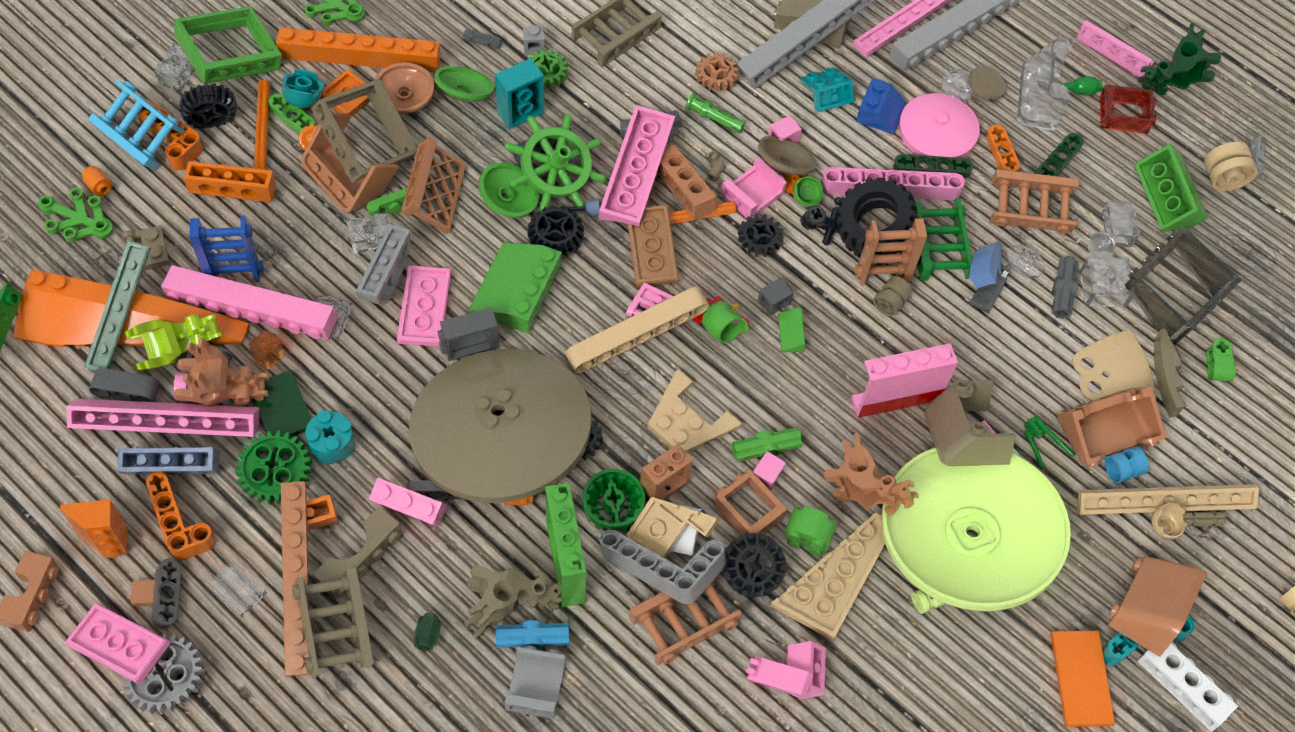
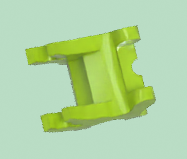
(168, 341)

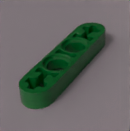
(1058, 162)
(932, 163)

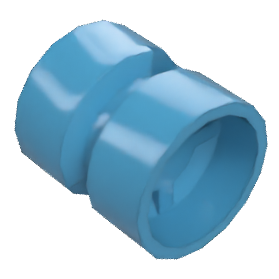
(1127, 464)

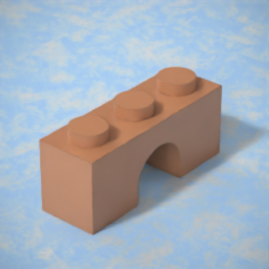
(22, 611)

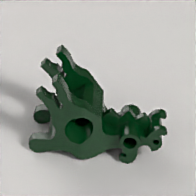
(1187, 65)

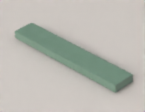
(117, 306)

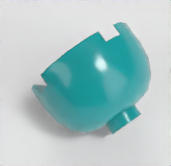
(302, 88)

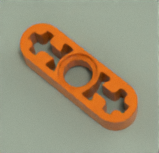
(1003, 142)

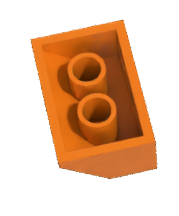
(98, 526)

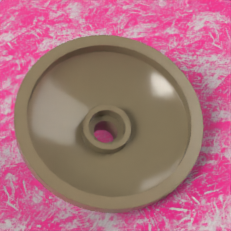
(786, 156)

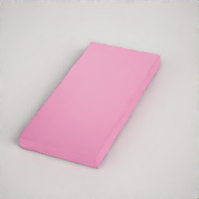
(423, 305)
(117, 643)

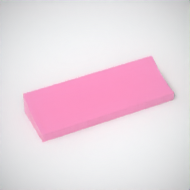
(636, 166)

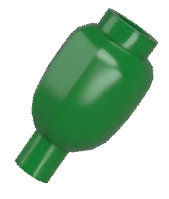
(1085, 85)

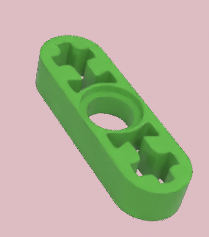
(294, 123)

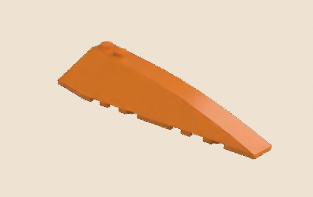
(68, 311)

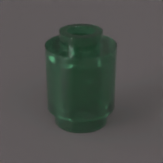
(427, 632)

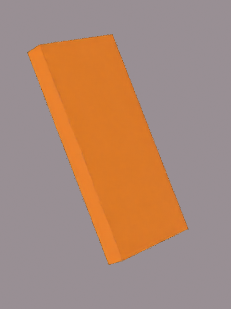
(1082, 679)

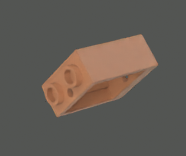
(668, 470)
(764, 524)

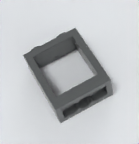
(468, 334)

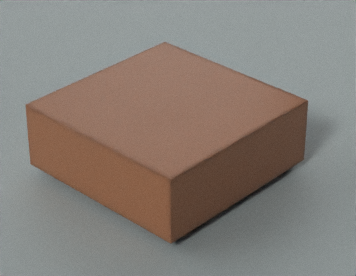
(142, 592)

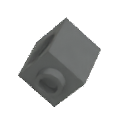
(775, 296)

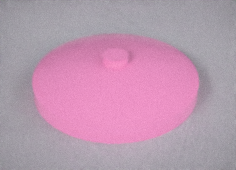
(939, 126)

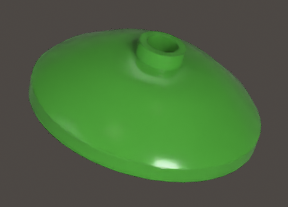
(463, 83)
(501, 197)

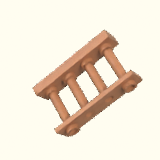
(1045, 185)
(909, 256)
(661, 602)

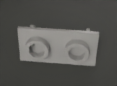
(1257, 150)

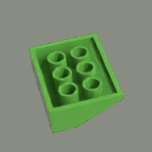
(518, 284)

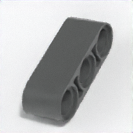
(124, 385)

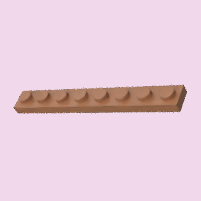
(294, 566)

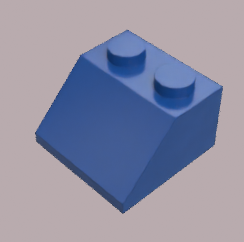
(881, 107)

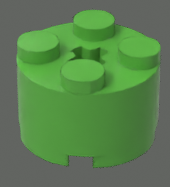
(810, 529)

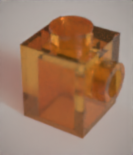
(266, 349)

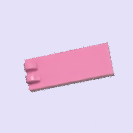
(779, 676)

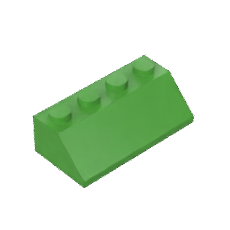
(1170, 189)

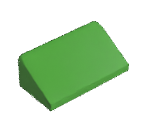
(791, 330)

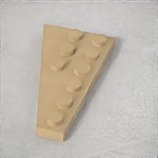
(832, 585)

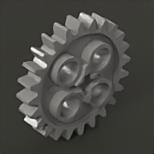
(184, 660)

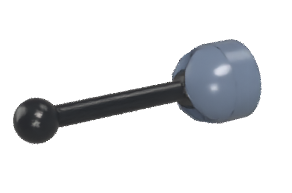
(592, 207)

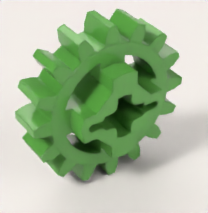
(552, 67)

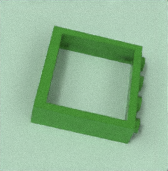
(230, 68)
(565, 544)

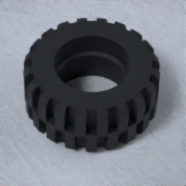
(870, 196)

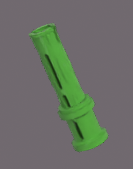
(706, 109)

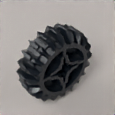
(208, 106)
(556, 224)

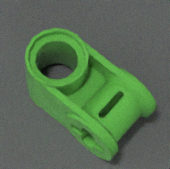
(1220, 361)

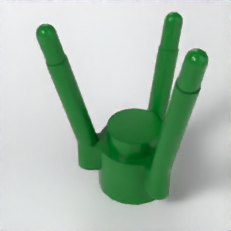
(1037, 428)

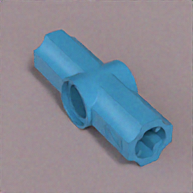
(533, 634)

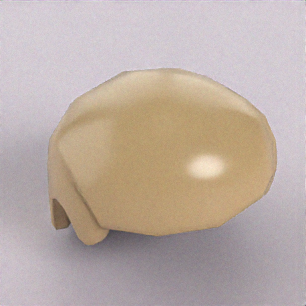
(1169, 521)

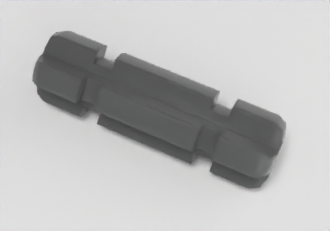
(482, 38)

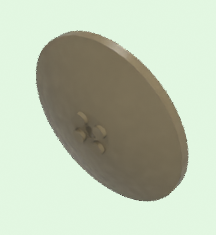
(508, 454)

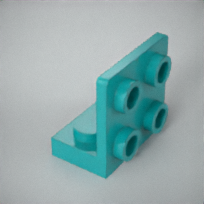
(829, 88)

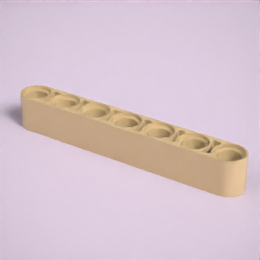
(636, 329)

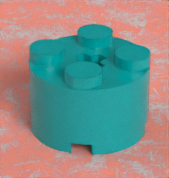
(330, 437)

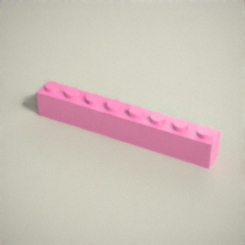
(249, 302)
(163, 417)

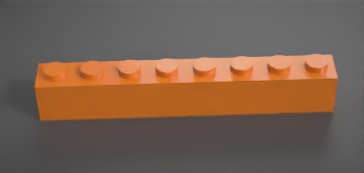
(356, 49)

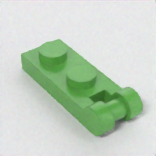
(387, 204)

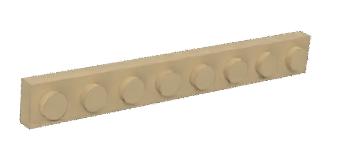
(1149, 499)

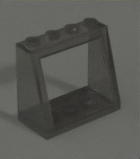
(1209, 270)

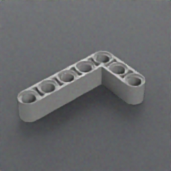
(662, 573)

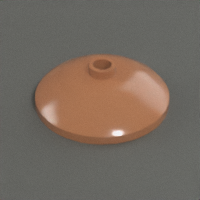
(407, 86)

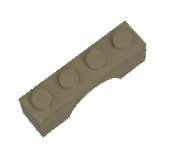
(380, 532)

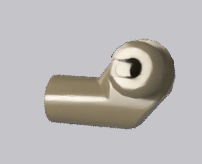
(716, 164)

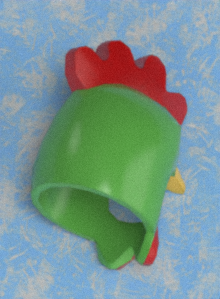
(718, 320)

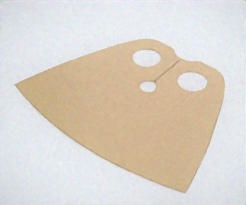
(1119, 356)

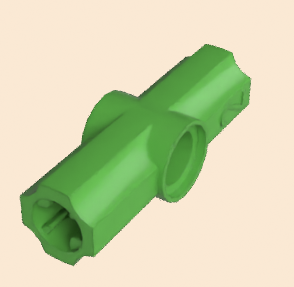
(766, 442)

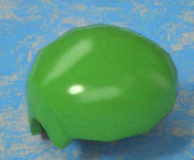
(808, 191)

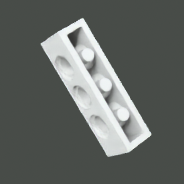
(1192, 696)

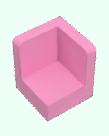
(786, 129)
(769, 469)

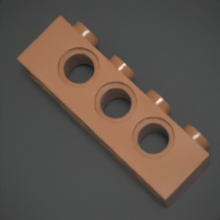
(686, 183)

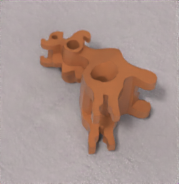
(213, 381)
(863, 483)

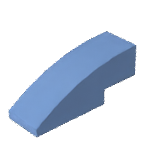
(986, 265)

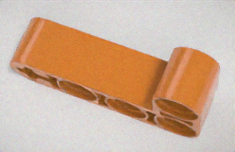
(182, 146)
(172, 514)

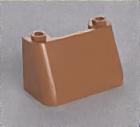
(1112, 424)
(1157, 602)

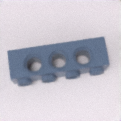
(168, 460)

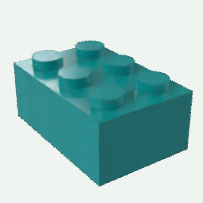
(519, 93)

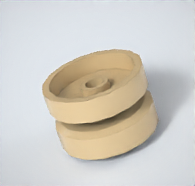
(1230, 166)

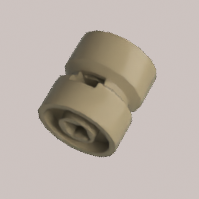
(893, 296)

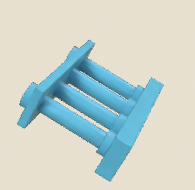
(118, 133)

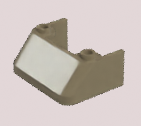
(957, 439)

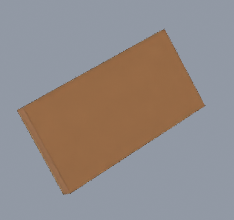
(653, 248)

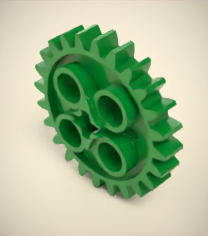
(252, 466)

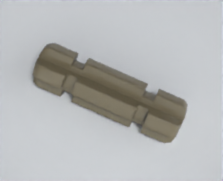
(1205, 519)

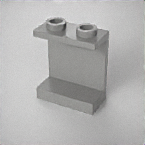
(535, 682)

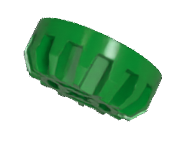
(616, 484)

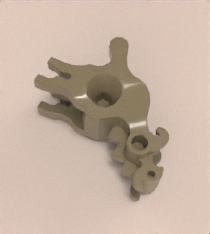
(502, 591)

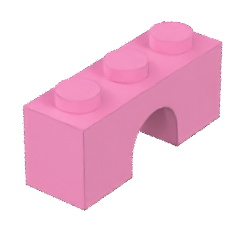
(408, 502)

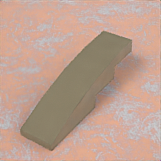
(1166, 368)

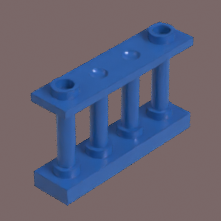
(207, 258)

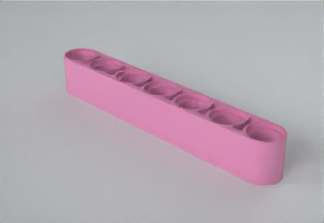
(921, 184)

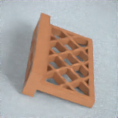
(421, 178)

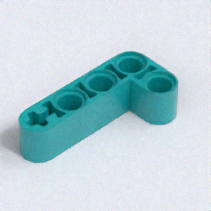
(1128, 646)

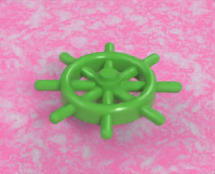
(555, 162)

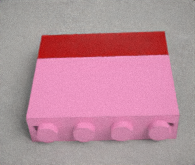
(905, 380)

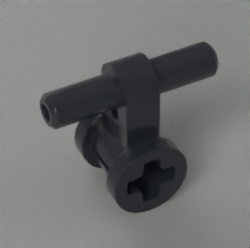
(821, 221)

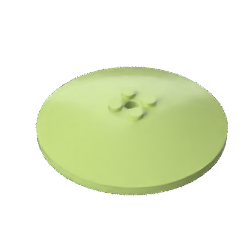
(1017, 522)

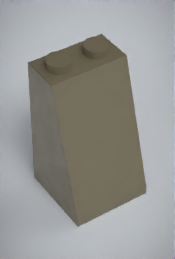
(794, 9)

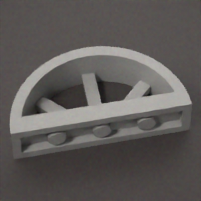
(385, 267)

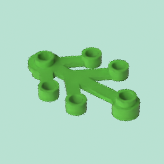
(352, 12)
(76, 218)

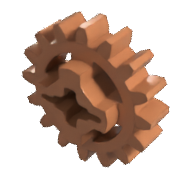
(716, 71)

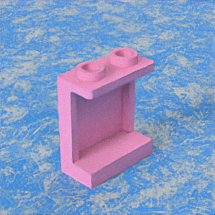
(754, 189)

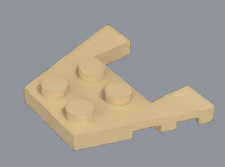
(678, 423)
(663, 524)

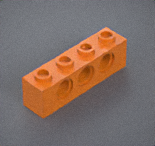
(230, 181)

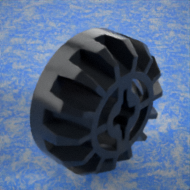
(760, 544)

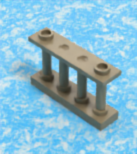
(620, 43)
(356, 631)

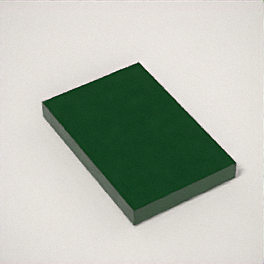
(283, 406)

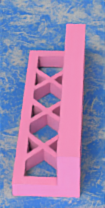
(1113, 48)

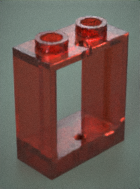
(1126, 95)

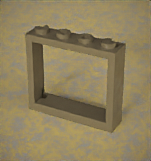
(388, 115)

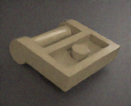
(153, 238)

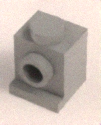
(532, 35)

